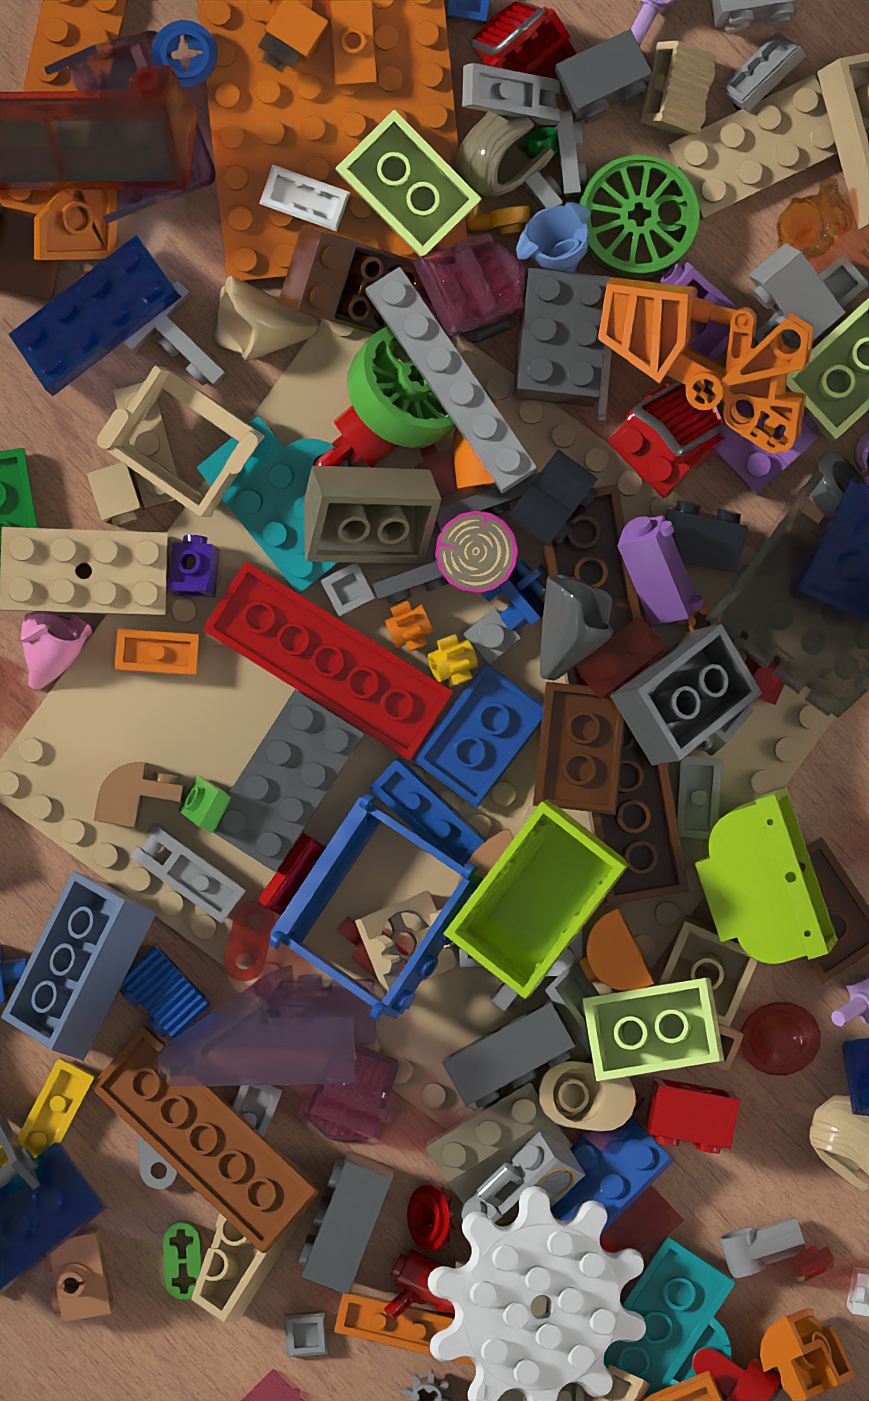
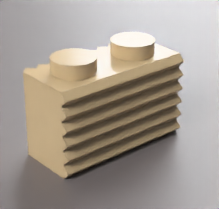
(678, 88)

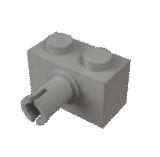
(792, 285)

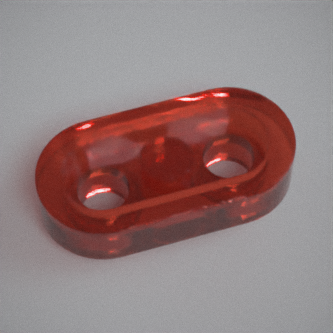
(248, 941)

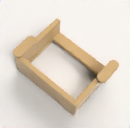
(124, 423)

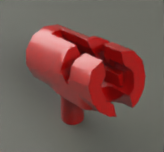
(412, 1277)

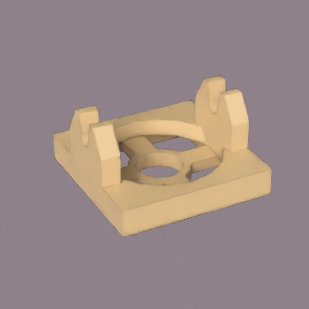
(383, 950)

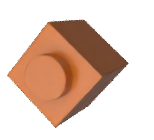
(295, 25)

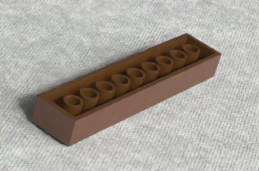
(645, 816)

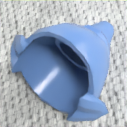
(556, 237)

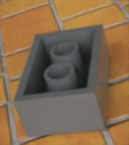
(559, 339)
(686, 695)
(510, 1054)
(345, 1221)

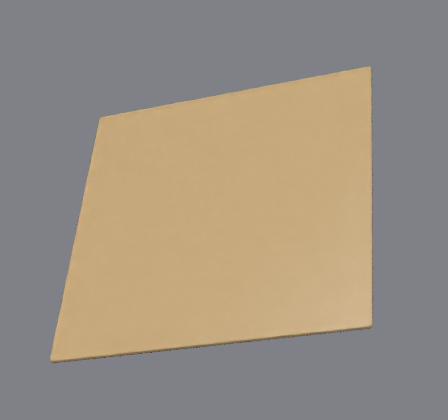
(220, 716)

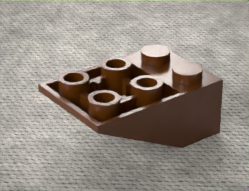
(331, 277)

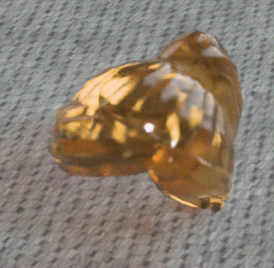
(815, 220)

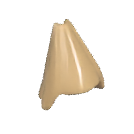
(255, 321)

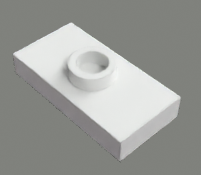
(304, 198)

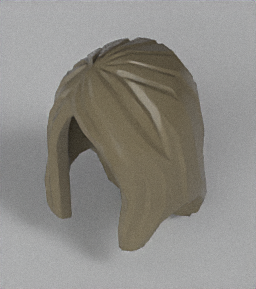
(494, 156)

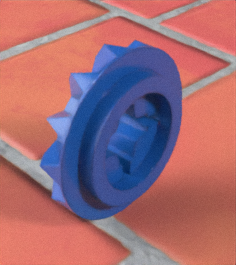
(196, 38)

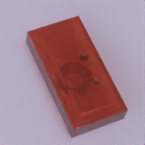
(811, 1263)

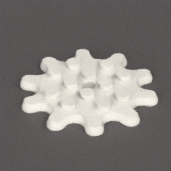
(505, 1276)

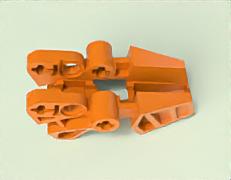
(654, 332)

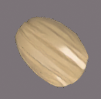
(842, 1139)

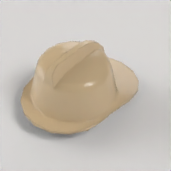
(579, 1101)

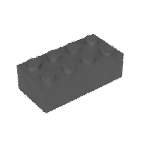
(287, 780)

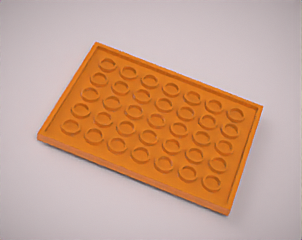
(313, 125)

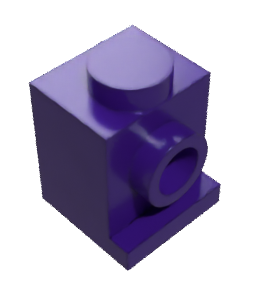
(200, 580)

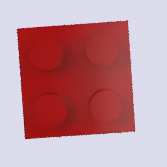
(691, 1114)

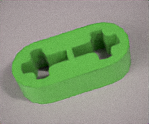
(173, 1259)

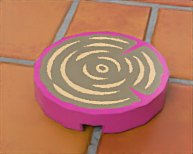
(476, 552)

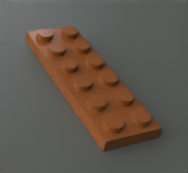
(206, 1143)

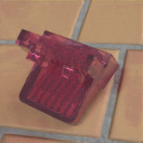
(472, 283)
(354, 1109)

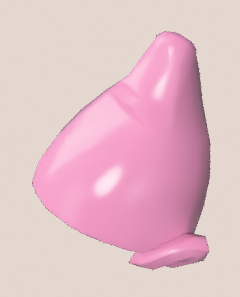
(51, 645)

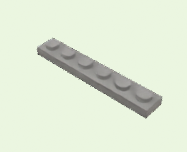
(451, 380)

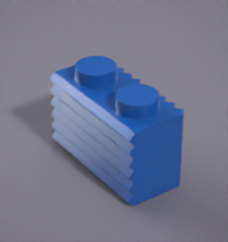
(164, 993)

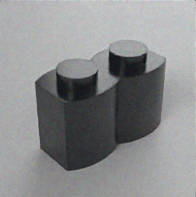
(554, 498)

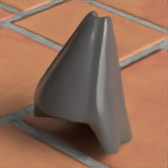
(572, 625)

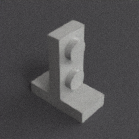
(176, 342)

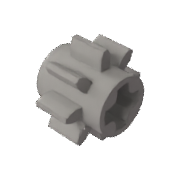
(429, 1384)

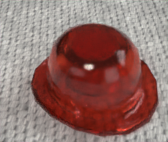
(780, 1038)

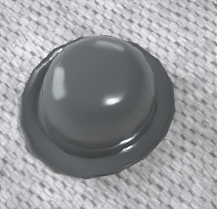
(836, 479)

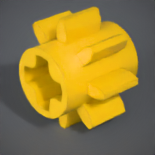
(452, 660)

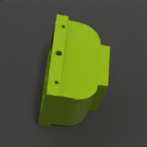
(758, 884)
(536, 898)

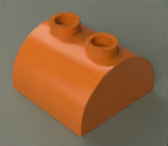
(615, 955)

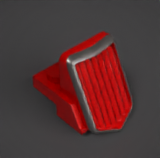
(524, 40)
(667, 437)

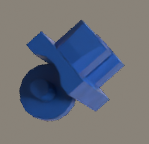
(524, 592)

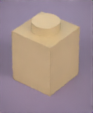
(115, 494)

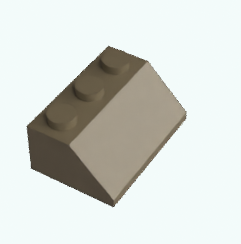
(369, 514)
(490, 1137)

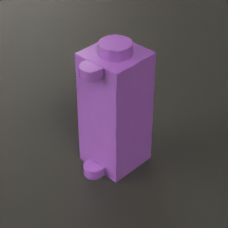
(658, 570)

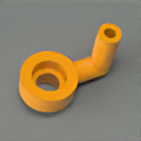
(509, 220)

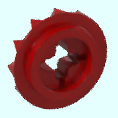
(420, 1217)

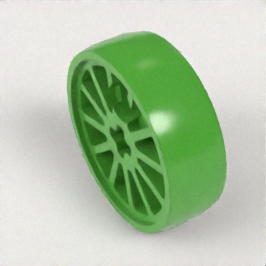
(686, 204)
(388, 383)

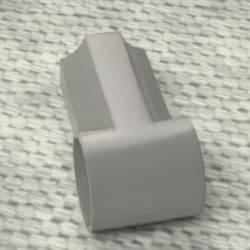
(751, 1249)

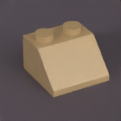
(701, 954)

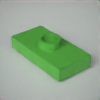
(205, 804)

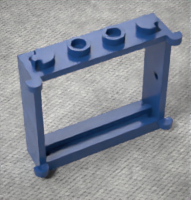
(326, 879)

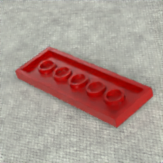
(327, 660)

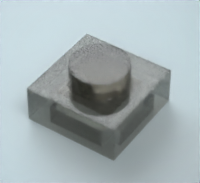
(278, 54)

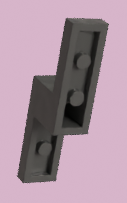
(491, 501)

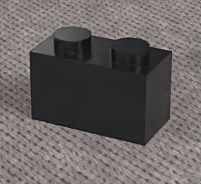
(707, 538)

